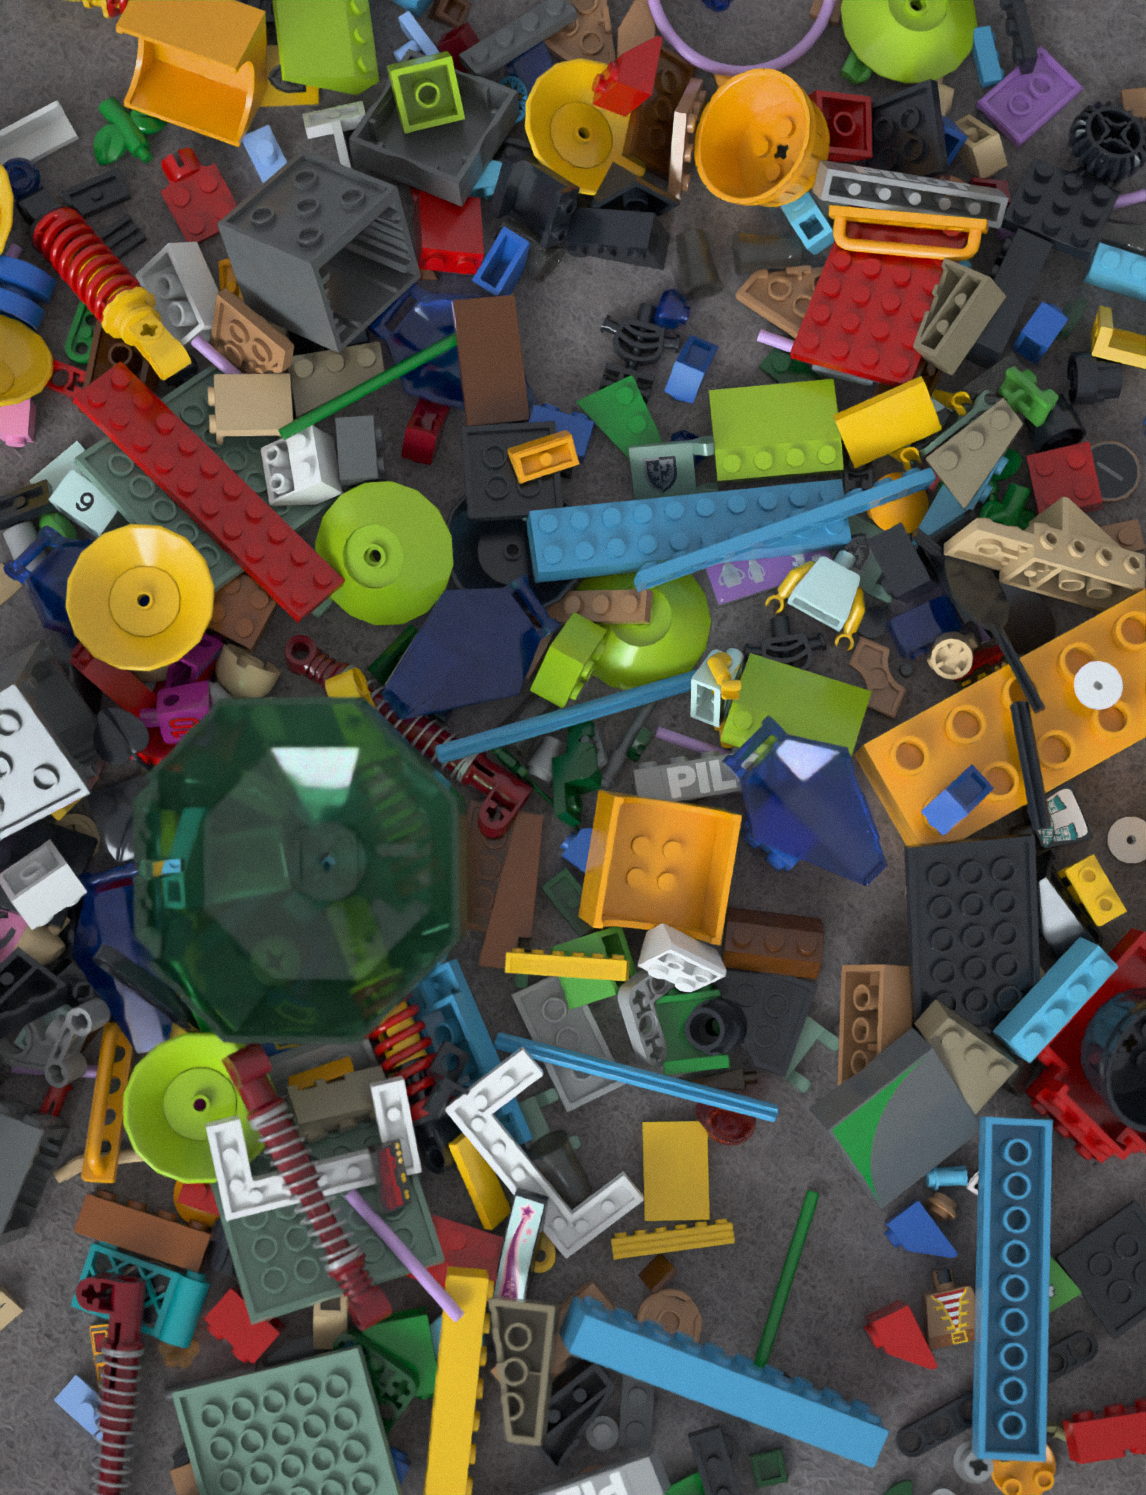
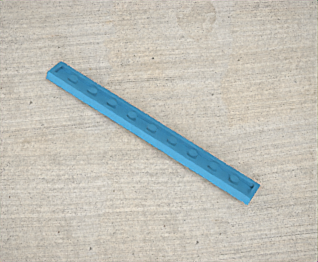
(771, 532)

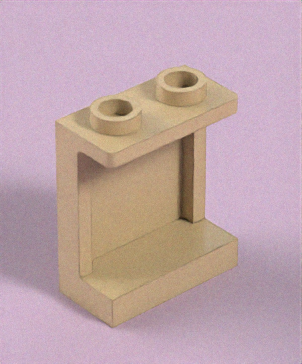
(249, 405)

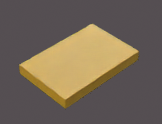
(887, 422)
(675, 1171)

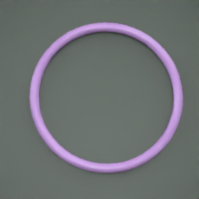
(733, 70)

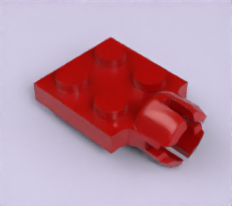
(195, 196)

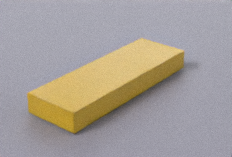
(480, 1182)

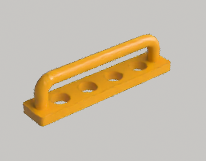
(842, 214)
(94, 1166)

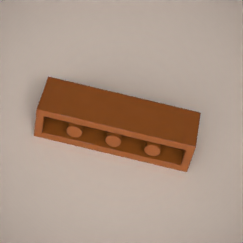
(144, 1231)

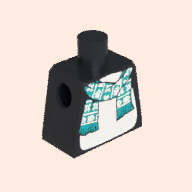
(1066, 818)

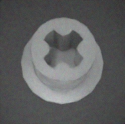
(969, 1466)

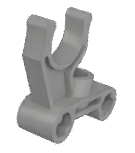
(58, 1046)

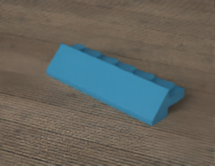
(453, 1017)

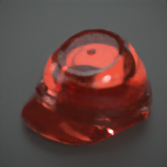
(724, 1125)

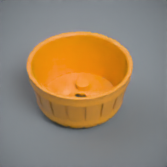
(742, 134)

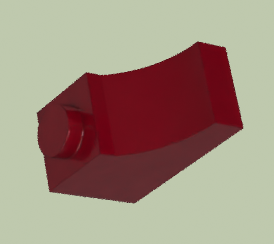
(424, 431)

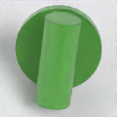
(855, 70)

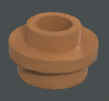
(941, 1207)

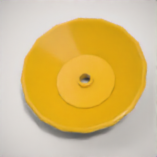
(560, 109)
(24, 362)
(115, 576)

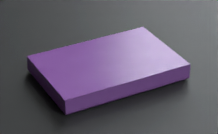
(1029, 101)

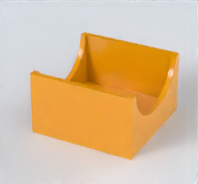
(198, 64)
(659, 865)

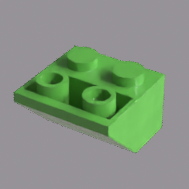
(583, 990)

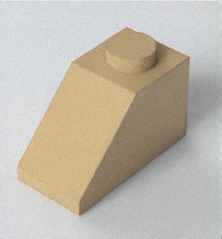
(983, 148)

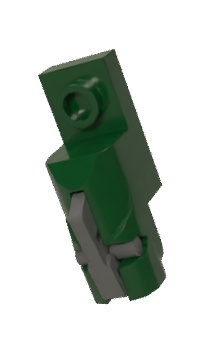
(577, 770)

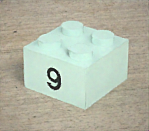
(86, 505)

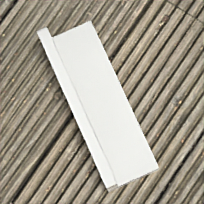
(37, 134)

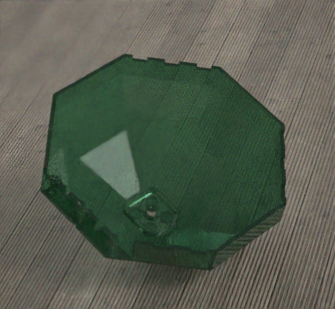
(253, 920)

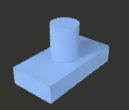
(417, 38)
(264, 152)
(80, 1402)

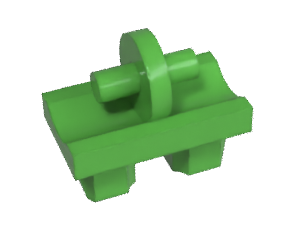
(1026, 397)

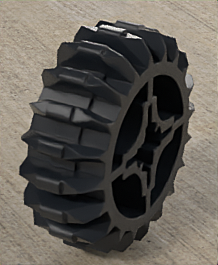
(1108, 141)

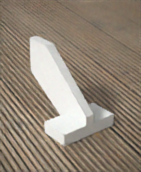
(335, 121)

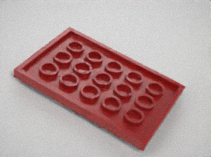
(873, 305)

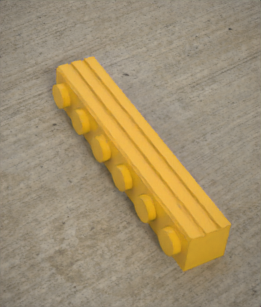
(567, 965)
(672, 1240)

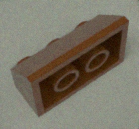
(109, 351)
(772, 942)

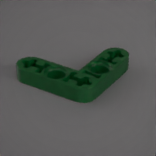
(386, 1381)

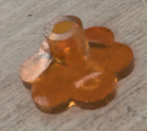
(175, 1357)

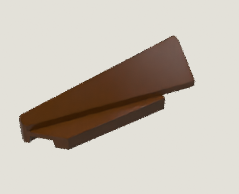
(516, 894)

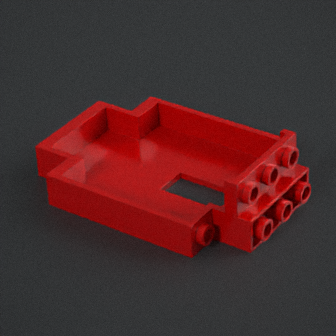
(1062, 1086)

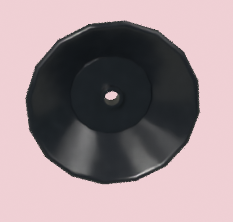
(483, 560)

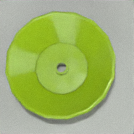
(908, 42)
(412, 548)
(659, 649)
(162, 1112)

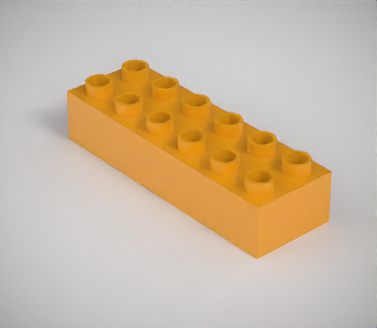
(977, 728)

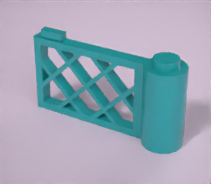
(181, 1302)

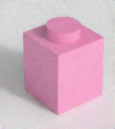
(18, 423)

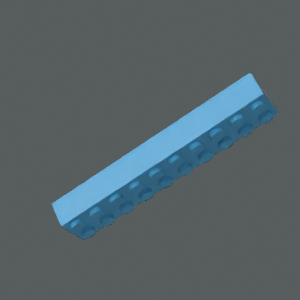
(635, 532)
(1012, 1289)
(722, 1380)

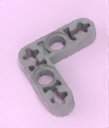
(636, 1001)

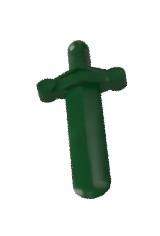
(521, 772)

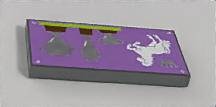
(750, 578)

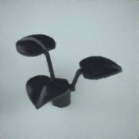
(117, 739)

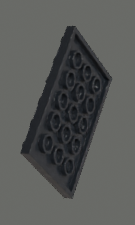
(972, 926)

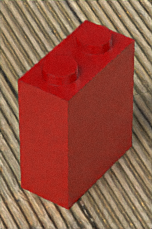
(448, 235)
(115, 683)

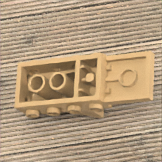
(1055, 556)

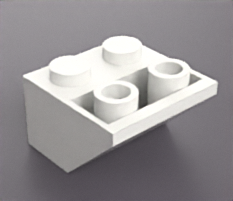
(301, 469)
(680, 959)

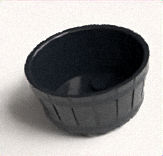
(1108, 1067)

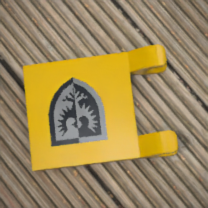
(284, 92)

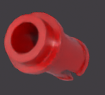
(57, 1095)

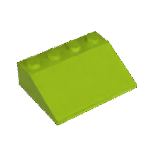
(326, 44)
(775, 431)
(798, 701)

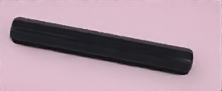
(1030, 765)

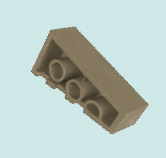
(525, 1356)

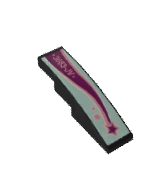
(521, 1244)

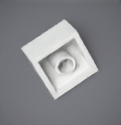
(41, 885)

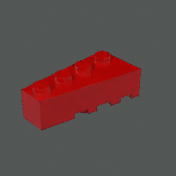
(1106, 1433)

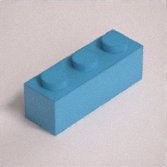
(986, 57)

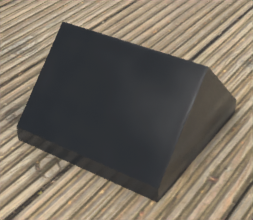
(631, 192)

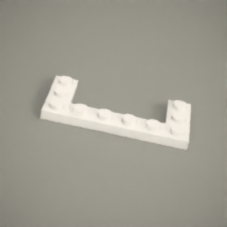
(475, 1117)
(250, 1195)

